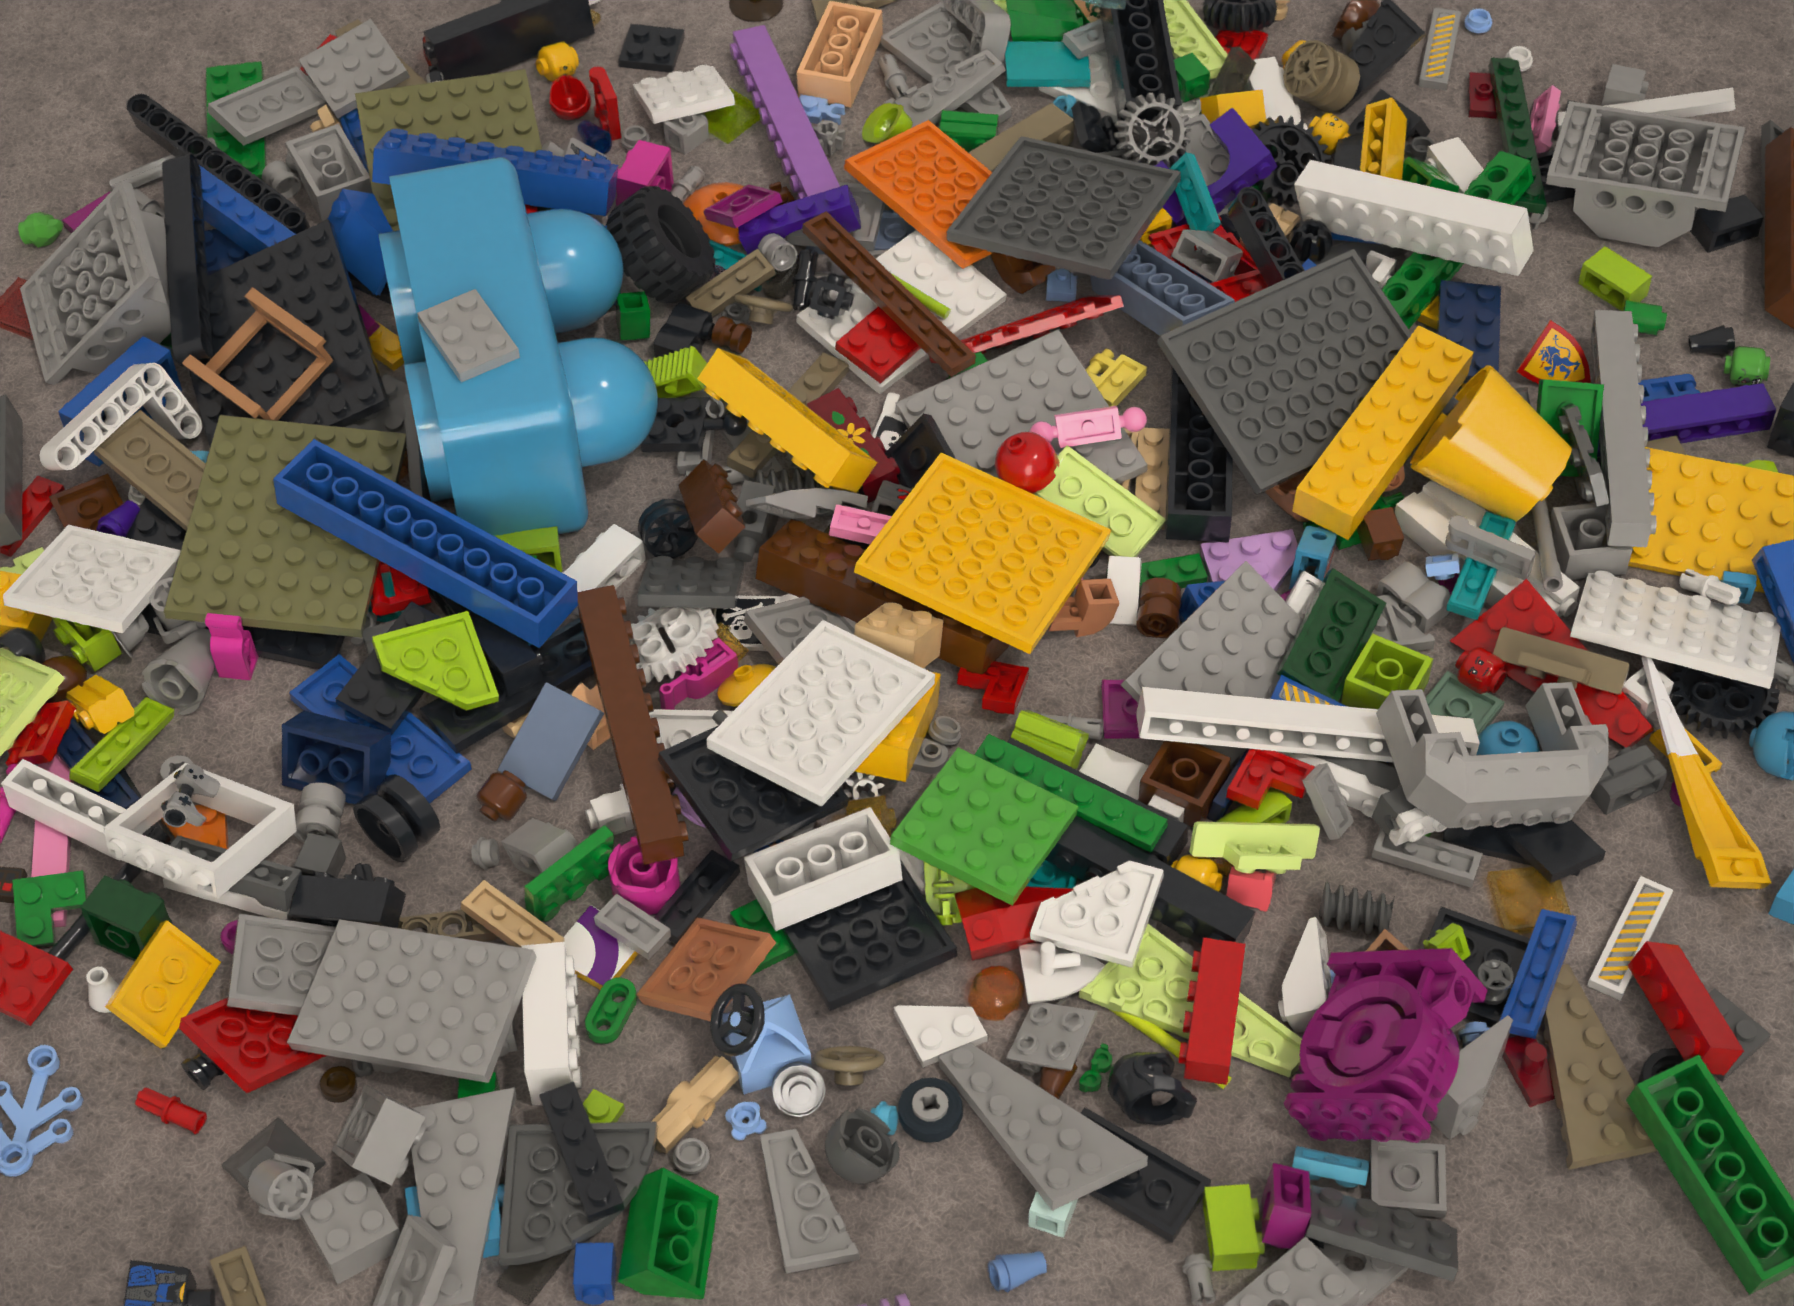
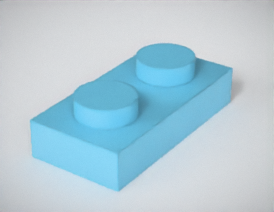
(1344, 1169)

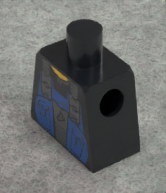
(164, 1286)

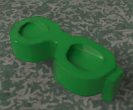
(1101, 1063)

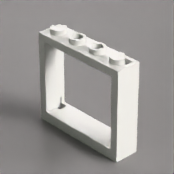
(273, 826)

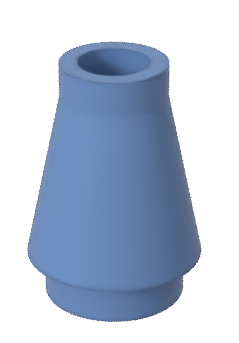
(1015, 1269)

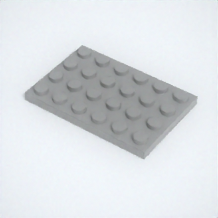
(1225, 645)
(413, 1000)

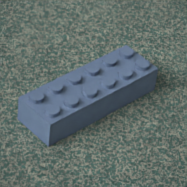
(1160, 291)

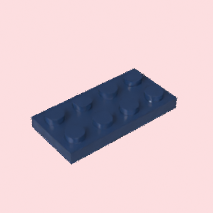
(1472, 319)

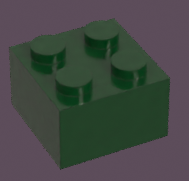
(123, 916)

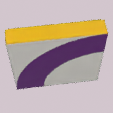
(596, 952)

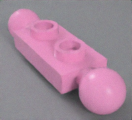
(1091, 425)

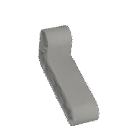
(986, 21)

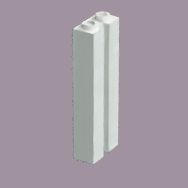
(1426, 521)

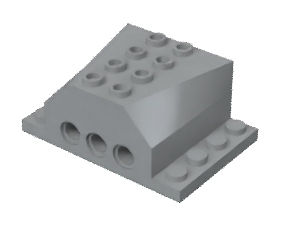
(1643, 171)
(100, 289)

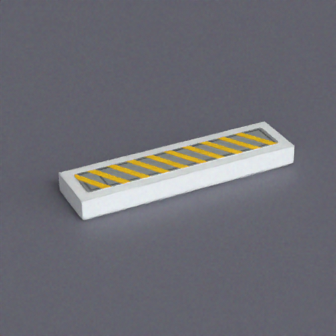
(1630, 933)

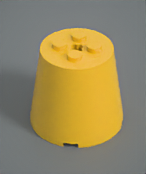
(1493, 448)

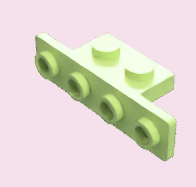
(1256, 845)

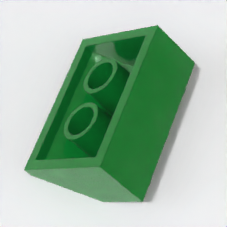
(668, 1237)

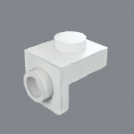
(1380, 267)

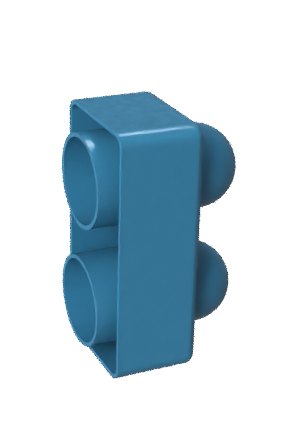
(523, 431)

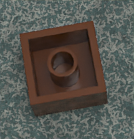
(1187, 777)

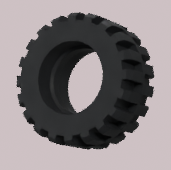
(661, 244)

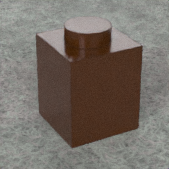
(1380, 534)

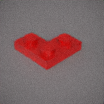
(1001, 683)
(1265, 770)

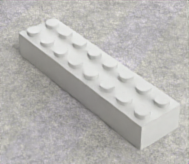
(1416, 217)

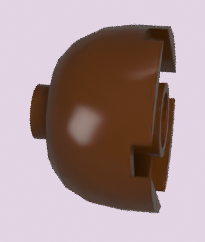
(1354, 15)

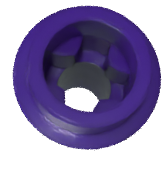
(119, 520)

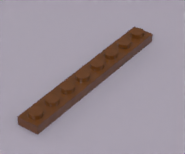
(889, 294)

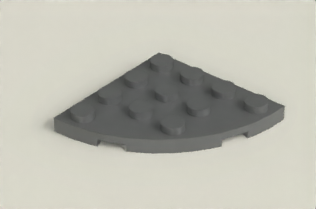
(540, 1200)

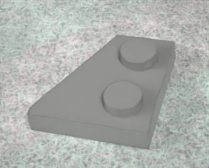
(1400, 627)

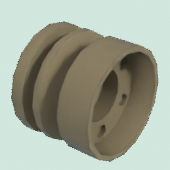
(1321, 76)

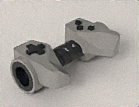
(179, 807)

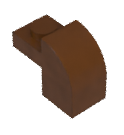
(1020, 273)

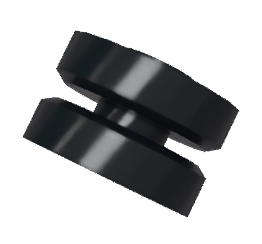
(396, 818)

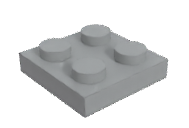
(1408, 1177)

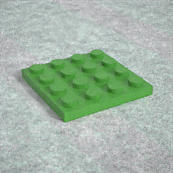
(984, 825)

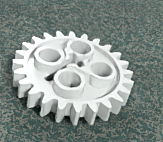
(689, 632)

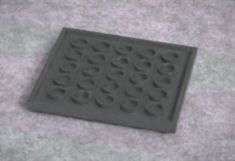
(1064, 207)

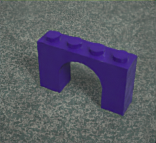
(1247, 164)

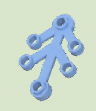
(32, 1116)

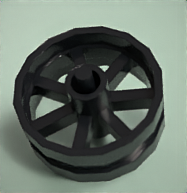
(678, 539)

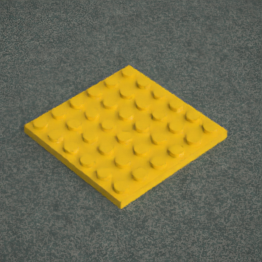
(983, 552)

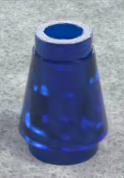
(595, 136)

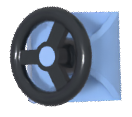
(758, 1036)

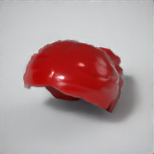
(569, 98)

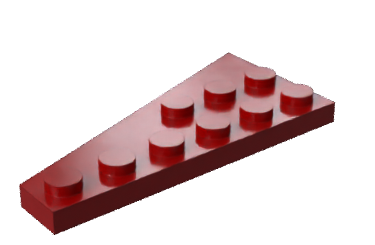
(1041, 323)
(1529, 613)

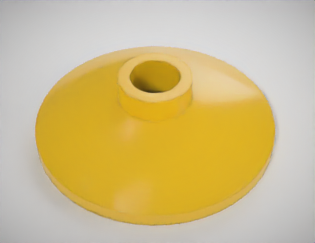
(742, 683)

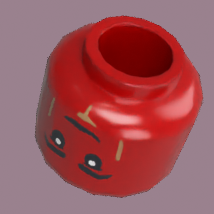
(1481, 670)

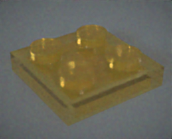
(1521, 895)

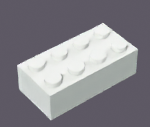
(823, 868)
(551, 1021)

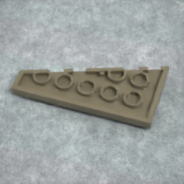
(1589, 1081)

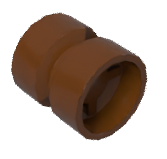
(1158, 608)

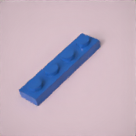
(1539, 972)

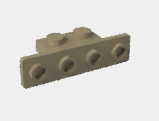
(1561, 660)

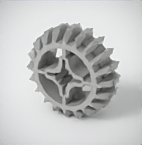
(1159, 122)

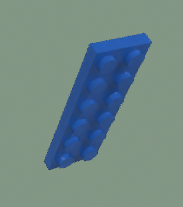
(415, 749)

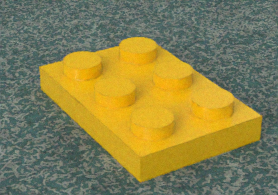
(163, 984)

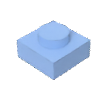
(1443, 566)

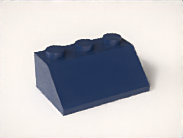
(334, 753)

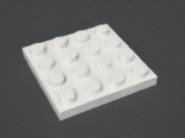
(92, 578)

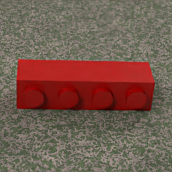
(1685, 1006)
(1214, 1011)

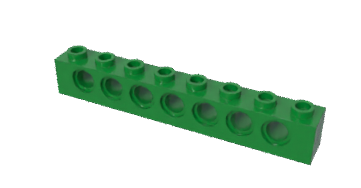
(1420, 275)

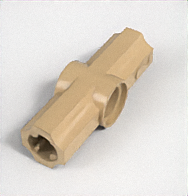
(693, 1102)

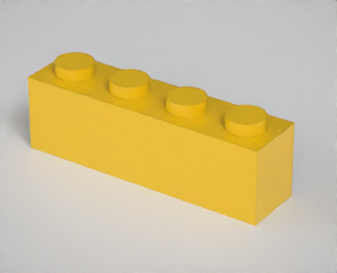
(1384, 139)

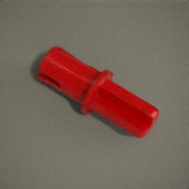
(171, 1110)

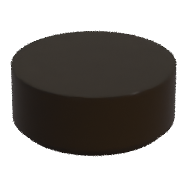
(338, 1084)

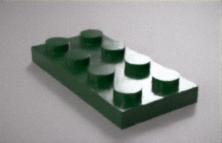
(1332, 635)

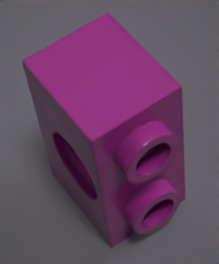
(1285, 1206)

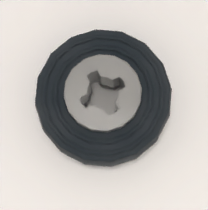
(935, 1122)

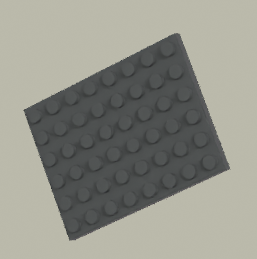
(1288, 365)

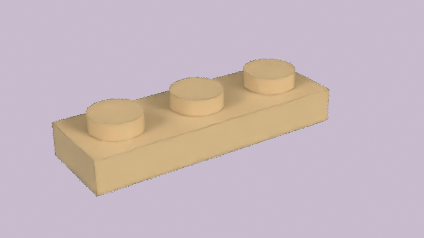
(506, 918)

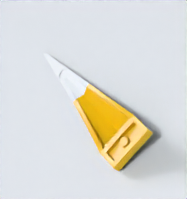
(1714, 830)

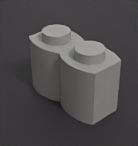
(1416, 594)

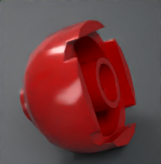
(1026, 461)

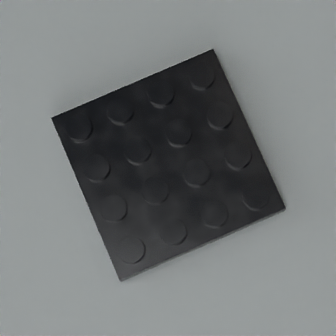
(736, 803)
(870, 943)

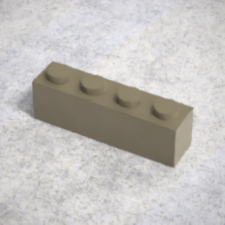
(1047, 125)

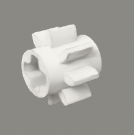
(863, 779)

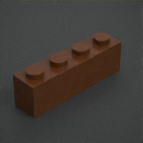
(712, 505)

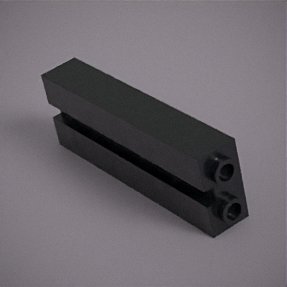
(504, 35)

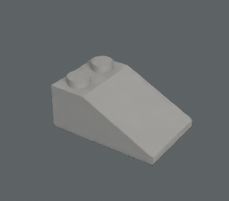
(327, 166)
(1472, 1081)
(379, 1135)

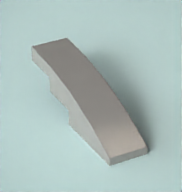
(806, 503)

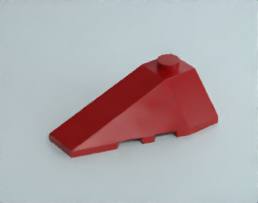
(997, 926)

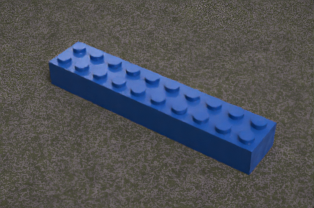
(426, 543)

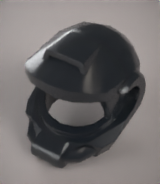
(1138, 1077)

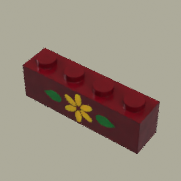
(843, 416)

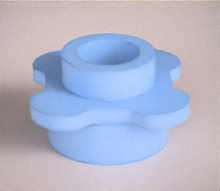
(742, 1111)

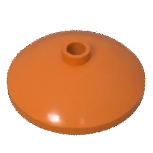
(706, 197)

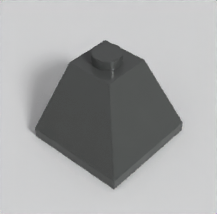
(273, 1139)

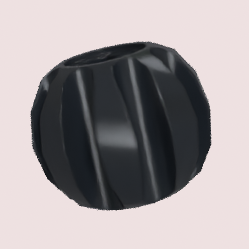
(1310, 240)

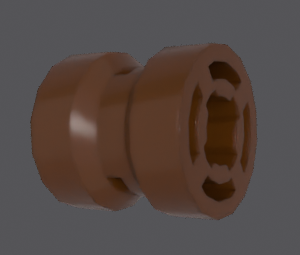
(731, 334)

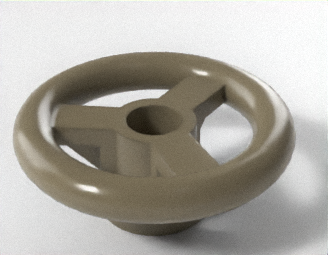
(761, 308)
(849, 1062)

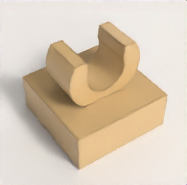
(327, 119)

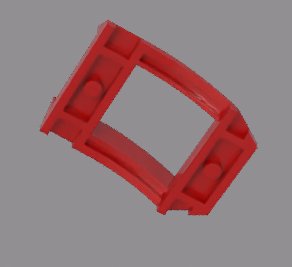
(1247, 276)

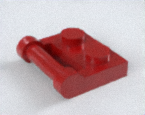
(606, 102)
(405, 589)

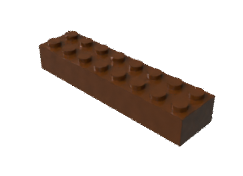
(1779, 227)
(823, 571)

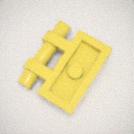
(1118, 376)

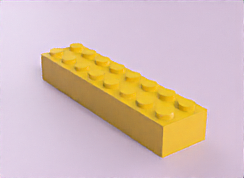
(1382, 432)

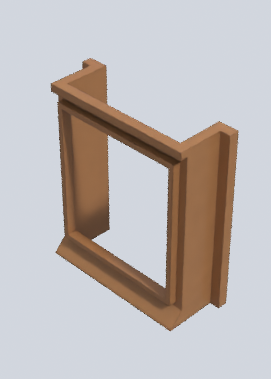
(265, 312)

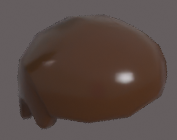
(71, 670)

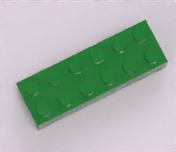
(1719, 1170)

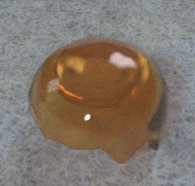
(995, 993)

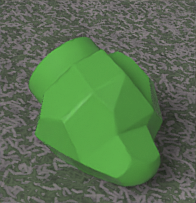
(40, 229)

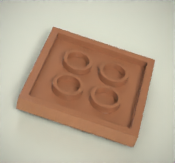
(703, 966)

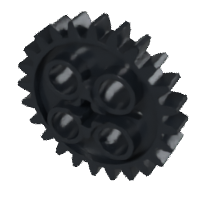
(1288, 158)
(1721, 701)

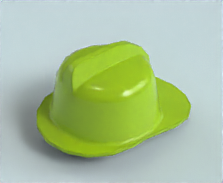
(886, 123)

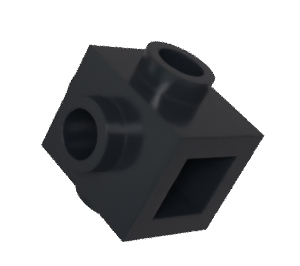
(821, 297)

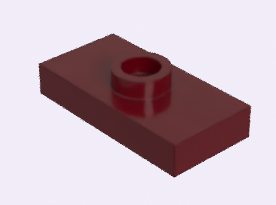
(1481, 96)

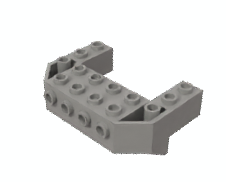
(1496, 787)

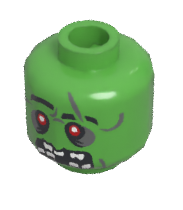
(1747, 366)

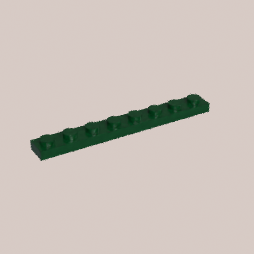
(1516, 126)

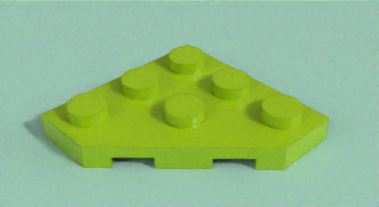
(440, 659)

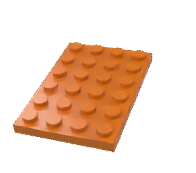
(924, 182)

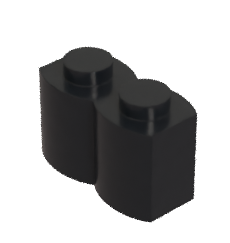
(684, 328)

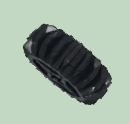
(1239, 14)

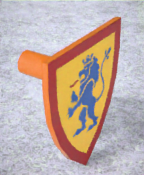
(1555, 357)

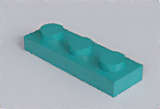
(1195, 195)

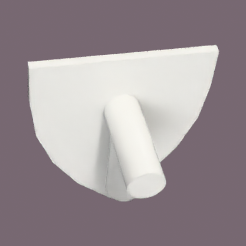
(1055, 972)

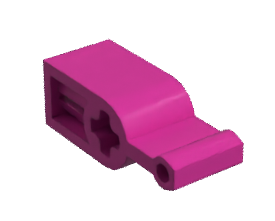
(231, 646)
(702, 678)

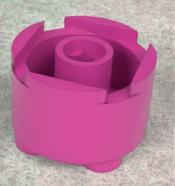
(641, 884)

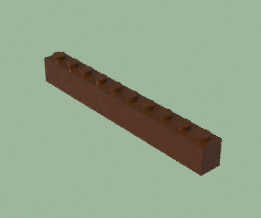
(630, 725)

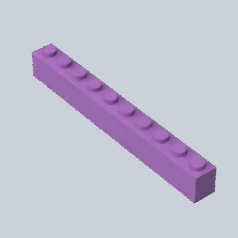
(782, 112)

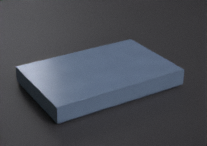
(551, 741)

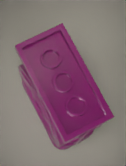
(1382, 1045)

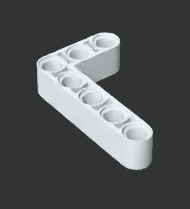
(118, 411)

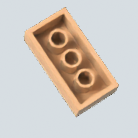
(840, 53)

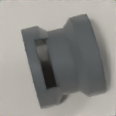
(1495, 972)

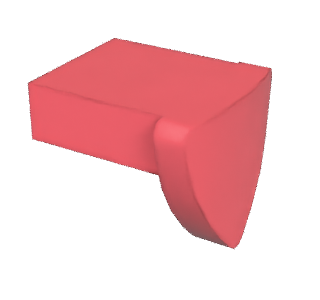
(1251, 888)

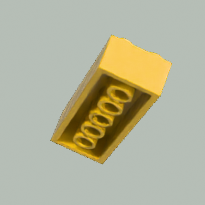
(786, 421)

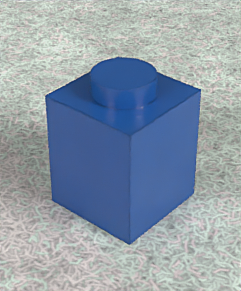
(594, 1272)

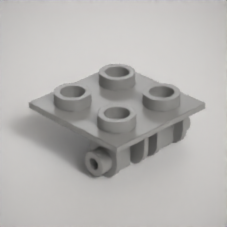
(1051, 1037)

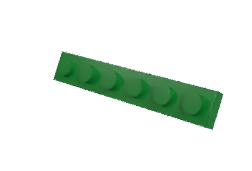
(1095, 803)

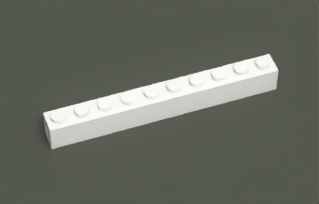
(1274, 724)

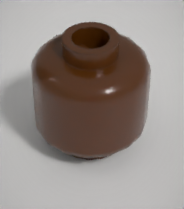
(501, 796)

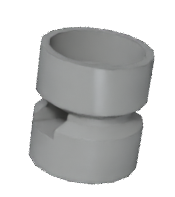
(319, 811)

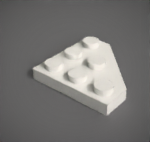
(1102, 914)

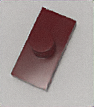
(1530, 1069)

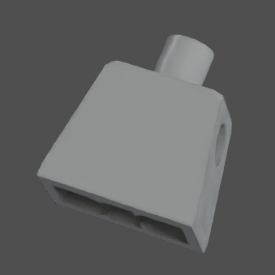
(1214, 255)

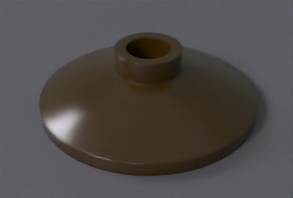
(755, 9)

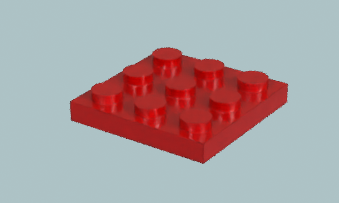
(246, 1043)

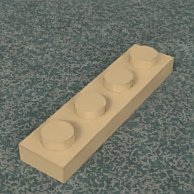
(1152, 485)

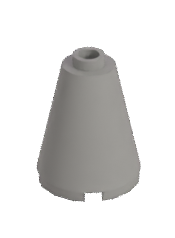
(181, 673)

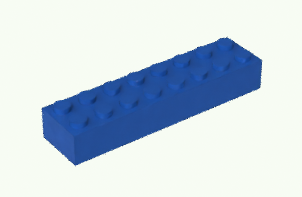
(543, 177)

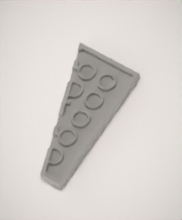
(459, 1181)

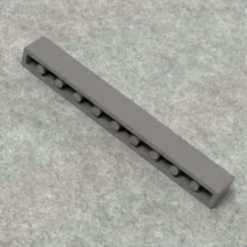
(1622, 430)

